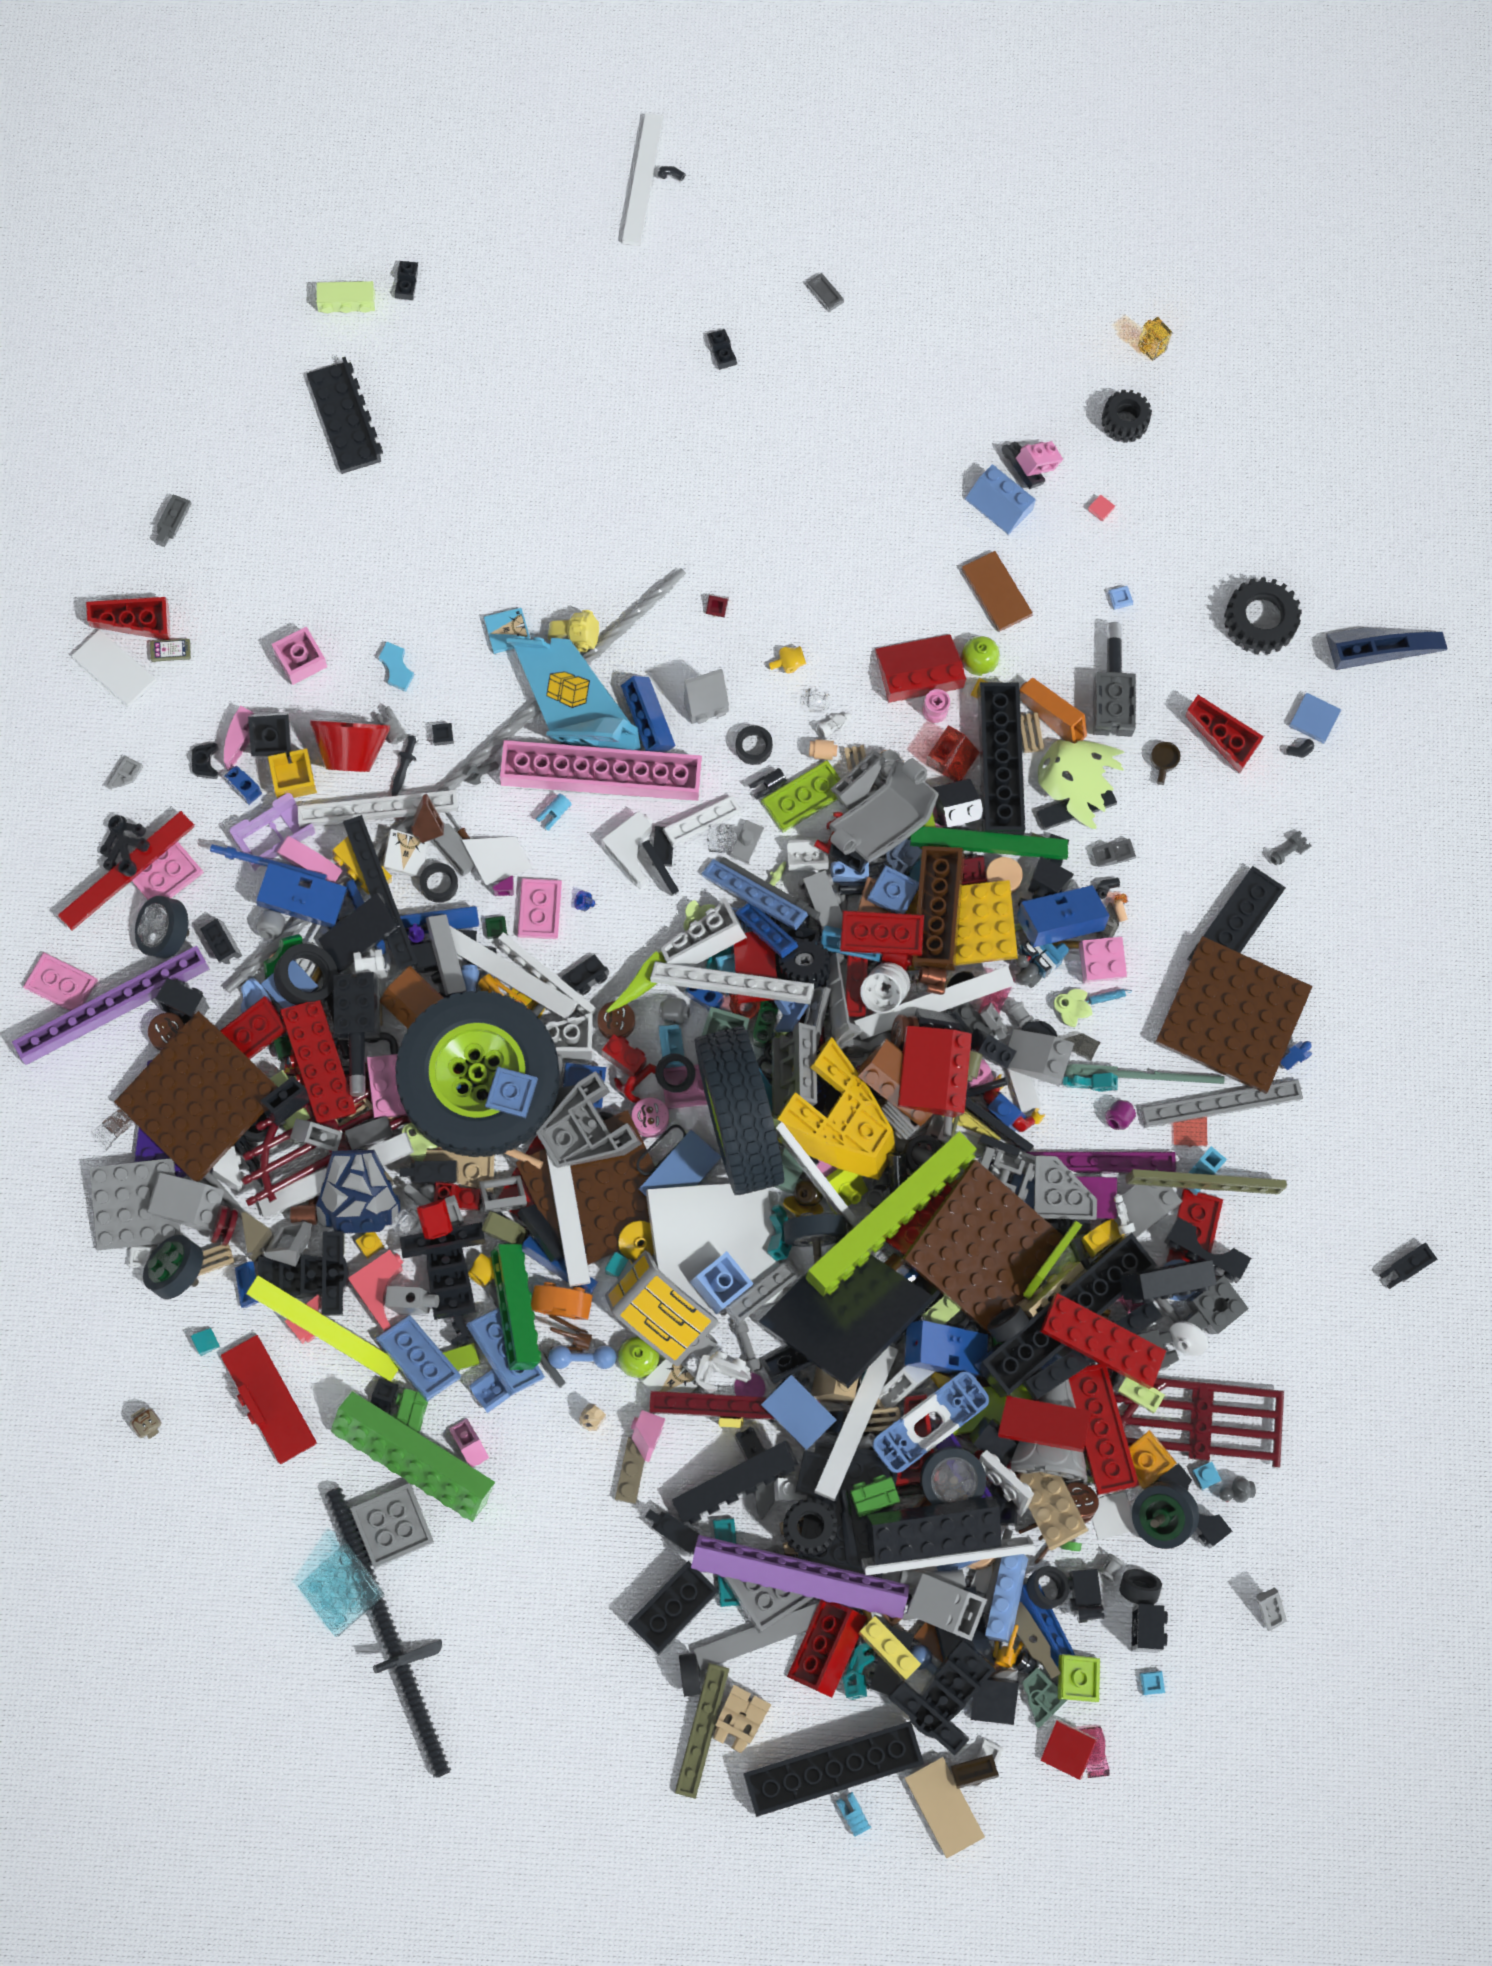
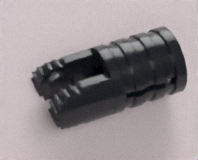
(770, 781)

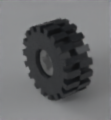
(812, 972)

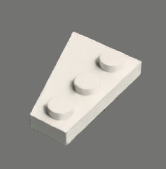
(1013, 1488)

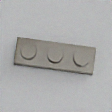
(630, 1474)

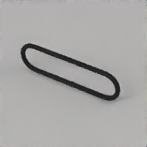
(645, 1153)

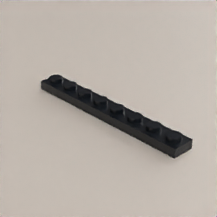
(377, 883)
(1075, 1361)

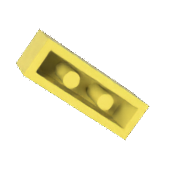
(889, 1648)

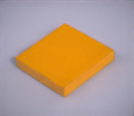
(1150, 1459)

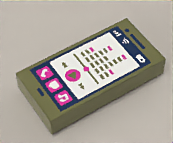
(170, 650)

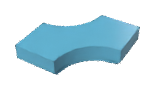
(400, 675)

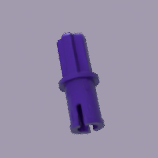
(416, 934)

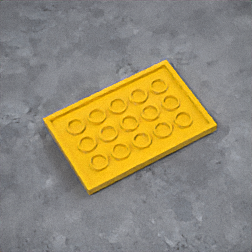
(984, 924)

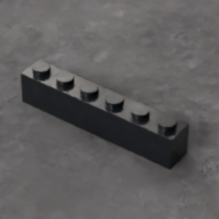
(735, 1482)

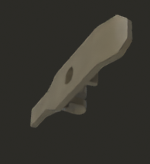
(1040, 1649)

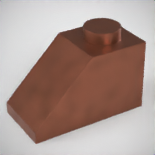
(427, 822)

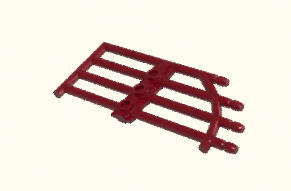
(271, 1141)
(1201, 1420)

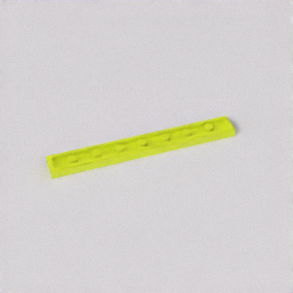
(322, 1328)

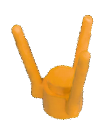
(490, 984)
(1006, 1656)

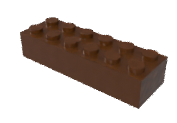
(940, 904)

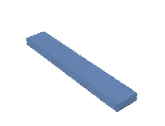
(754, 894)

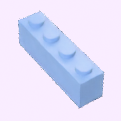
(1006, 1598)

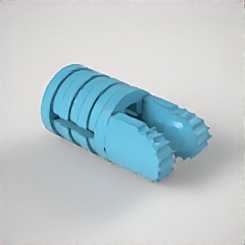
(556, 809)
(856, 1819)

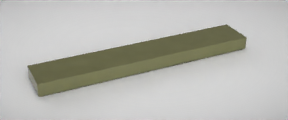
(702, 1731)

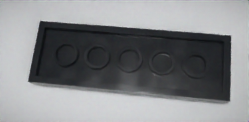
(1244, 911)

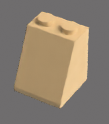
(831, 1390)

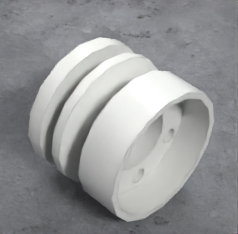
(883, 997)

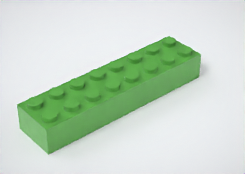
(412, 1456)

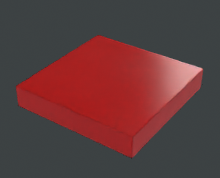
(1069, 1749)

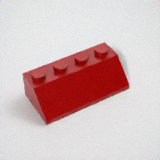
(827, 1647)

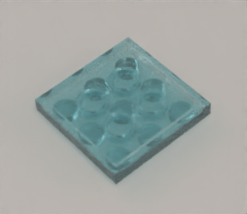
(341, 1590)

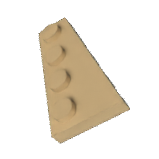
(470, 1169)
(1052, 1287)

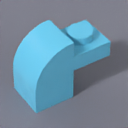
(1208, 1164)

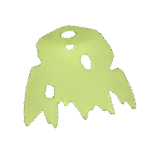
(1086, 772)

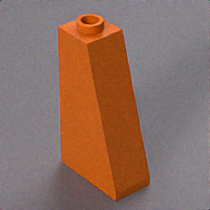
(1054, 711)

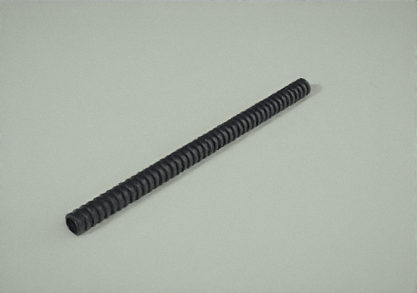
(391, 1641)

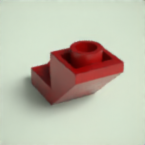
(466, 1197)

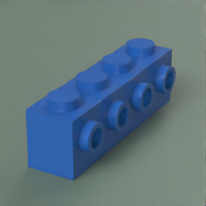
(647, 714)

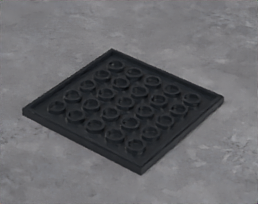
(851, 1325)

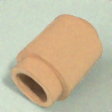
(823, 749)

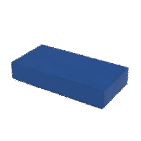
(245, 1277)

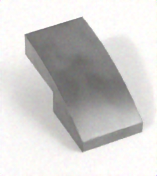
(1114, 853)
(369, 1133)

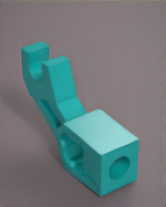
(1097, 1082)
(777, 1247)
(855, 1670)

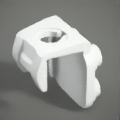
(372, 961)
(718, 1362)

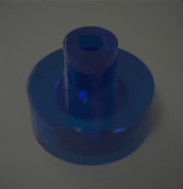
(583, 901)

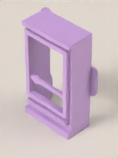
(284, 807)

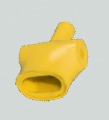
(790, 659)
(482, 1270)

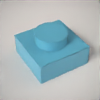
(1206, 1475)

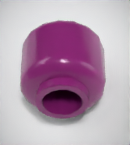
(1120, 1115)

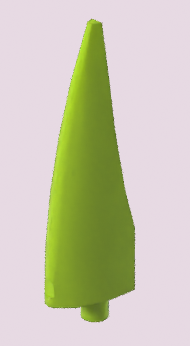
(640, 983)

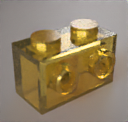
(1154, 338)

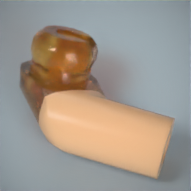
(1119, 908)

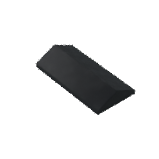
(783, 1363)

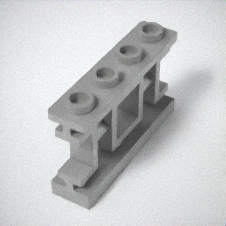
(797, 1052)
(1006, 1170)

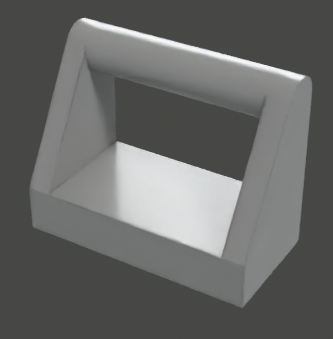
(505, 1204)
(291, 1254)

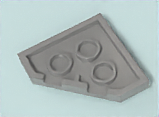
(1060, 1193)

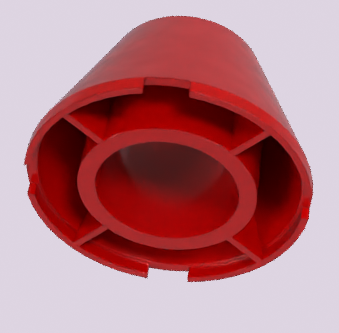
(349, 744)

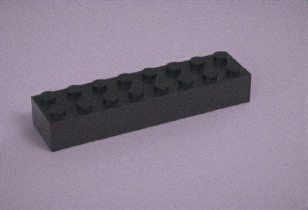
(1001, 758)
(833, 1769)

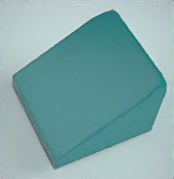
(616, 1265)
(205, 1341)

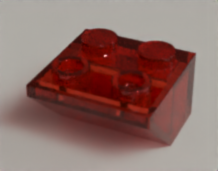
(952, 754)

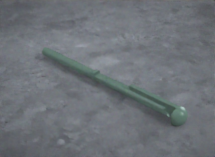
(1089, 1070)

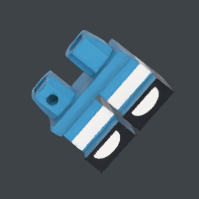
(1045, 956)

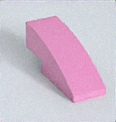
(237, 737)
(306, 858)

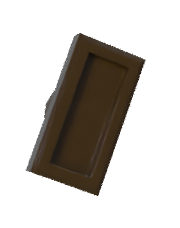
(974, 1771)

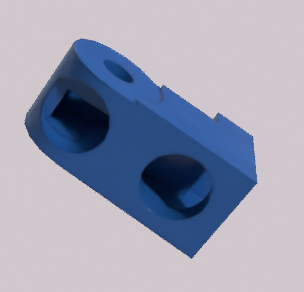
(243, 784)
(705, 997)

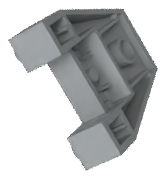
(577, 1131)

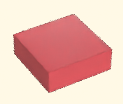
(1101, 507)

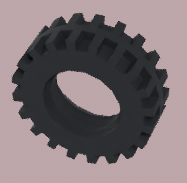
(1255, 637)

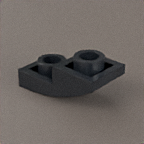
(406, 280)
(721, 349)

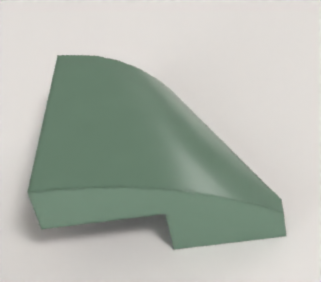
(1042, 1696)

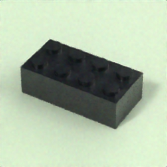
(1168, 1281)
(673, 1608)

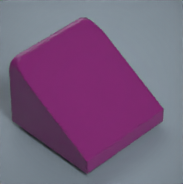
(505, 887)

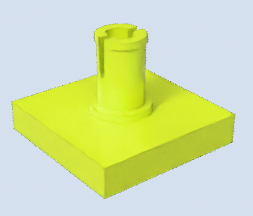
(848, 1186)

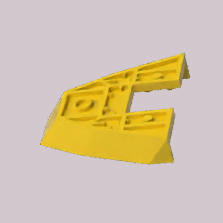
(855, 1130)

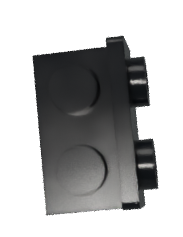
(586, 975)

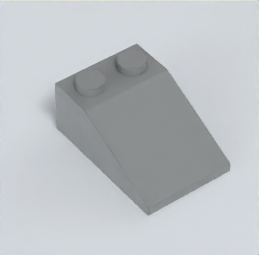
(706, 697)
(1040, 1056)
(185, 1202)
(1148, 1206)

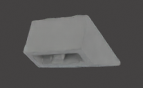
(946, 1606)

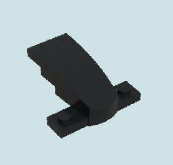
(447, 1267)
(313, 1274)
(945, 1695)

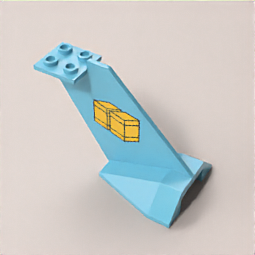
(572, 696)

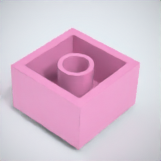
(299, 655)
(1102, 959)

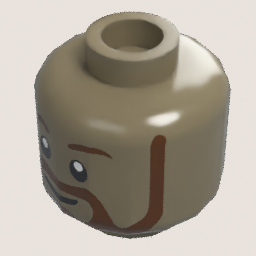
(145, 1423)

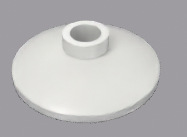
(1188, 1338)

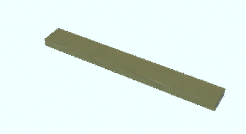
(1205, 1181)

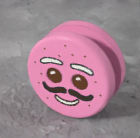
(650, 1117)

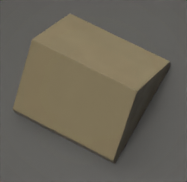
(256, 1236)

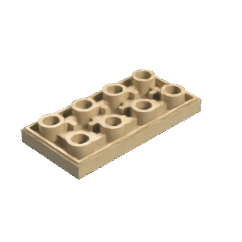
(944, 1808)

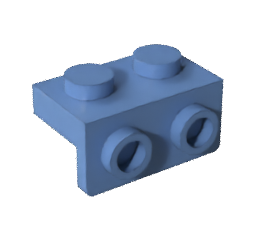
(489, 1391)

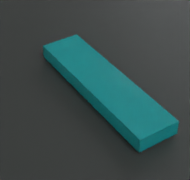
(725, 1530)

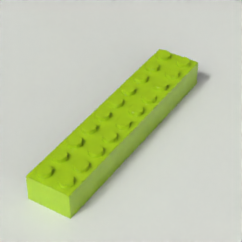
(890, 1214)

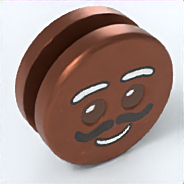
(617, 1022)
(164, 1028)
(898, 1029)
(1085, 1499)

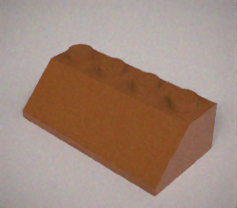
(409, 996)
(883, 1074)

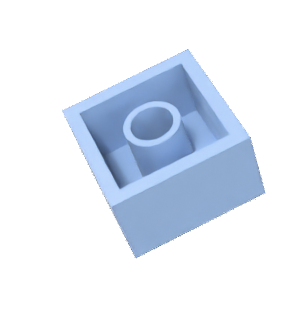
(721, 1282)

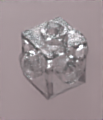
(721, 838)

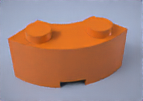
(561, 1301)

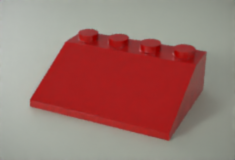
(920, 667)
(935, 1070)

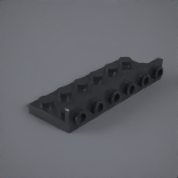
(345, 416)

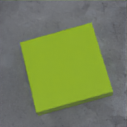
(1079, 1678)

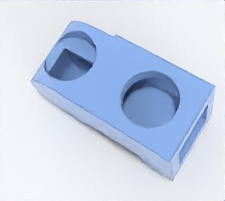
(842, 873)

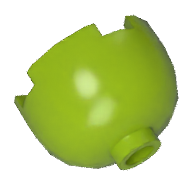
(980, 655)
(639, 1365)

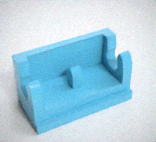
(671, 1043)

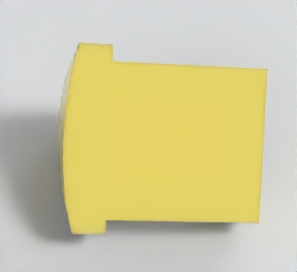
(730, 1422)

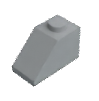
(316, 1135)

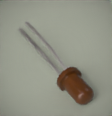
(462, 832)

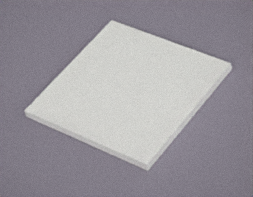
(702, 1223)

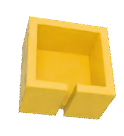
(293, 777)

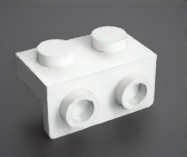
(804, 856)

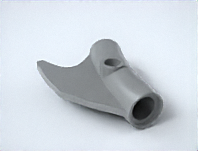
(911, 1578)

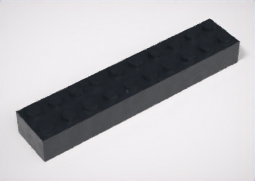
(1094, 1288)

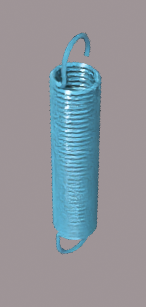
(1107, 996)

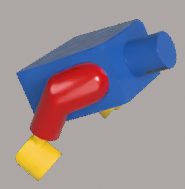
(1008, 1112)

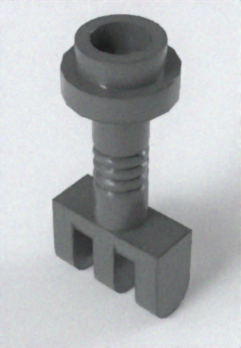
(1278, 857)

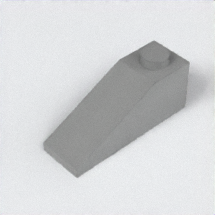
(857, 783)

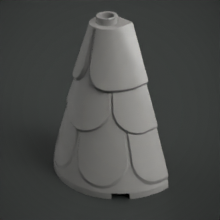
(843, 1027)
(1060, 1462)

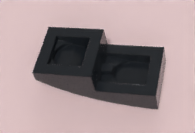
(384, 1395)

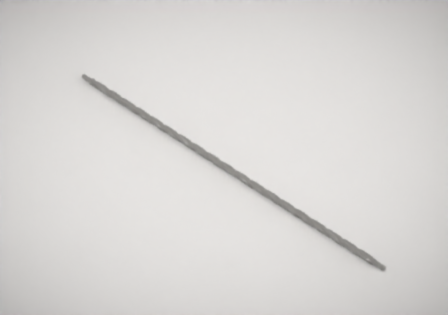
(486, 752)

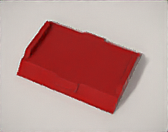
(434, 1219)

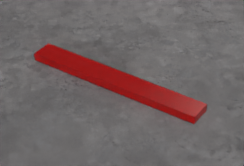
(114, 880)

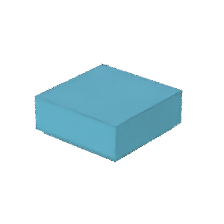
(1152, 1683)

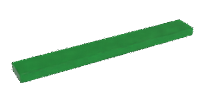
(991, 842)

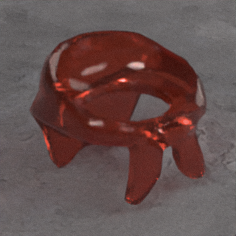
(735, 1007)

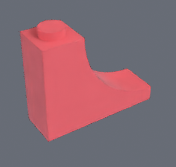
(372, 1284)

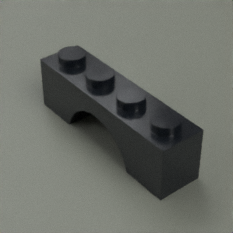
(1183, 1238)
(1210, 1528)

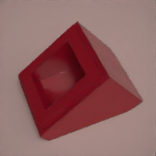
(717, 605)

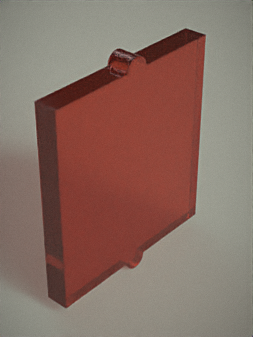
(1190, 1132)

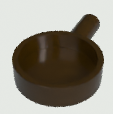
(1165, 758)

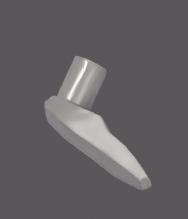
(1010, 1674)

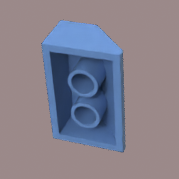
(1000, 499)

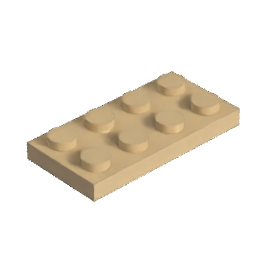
(1053, 1509)

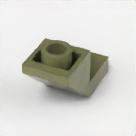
(504, 1229)

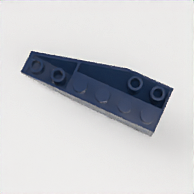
(1378, 645)

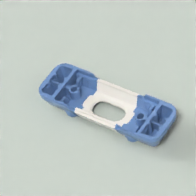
(954, 1402)

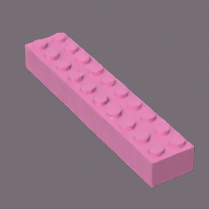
(600, 770)

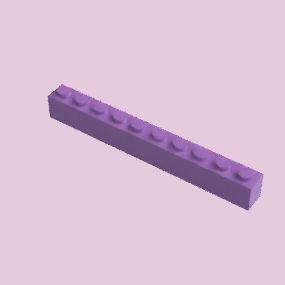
(108, 1006)
(800, 1576)

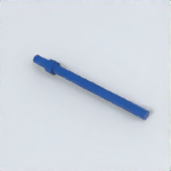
(232, 853)

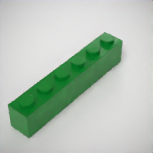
(515, 1307)

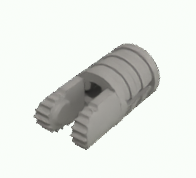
(396, 731)

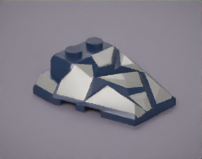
(356, 1194)

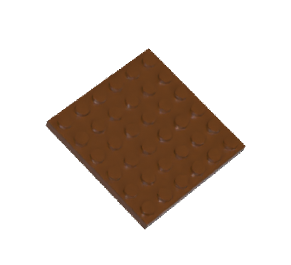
(1234, 1014)
(197, 1096)
(604, 1193)
(982, 1246)

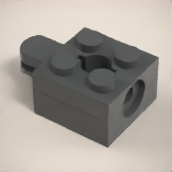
(1216, 1307)

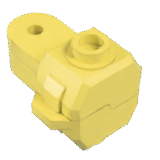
(580, 629)

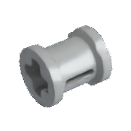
(1020, 1014)
(1111, 1567)

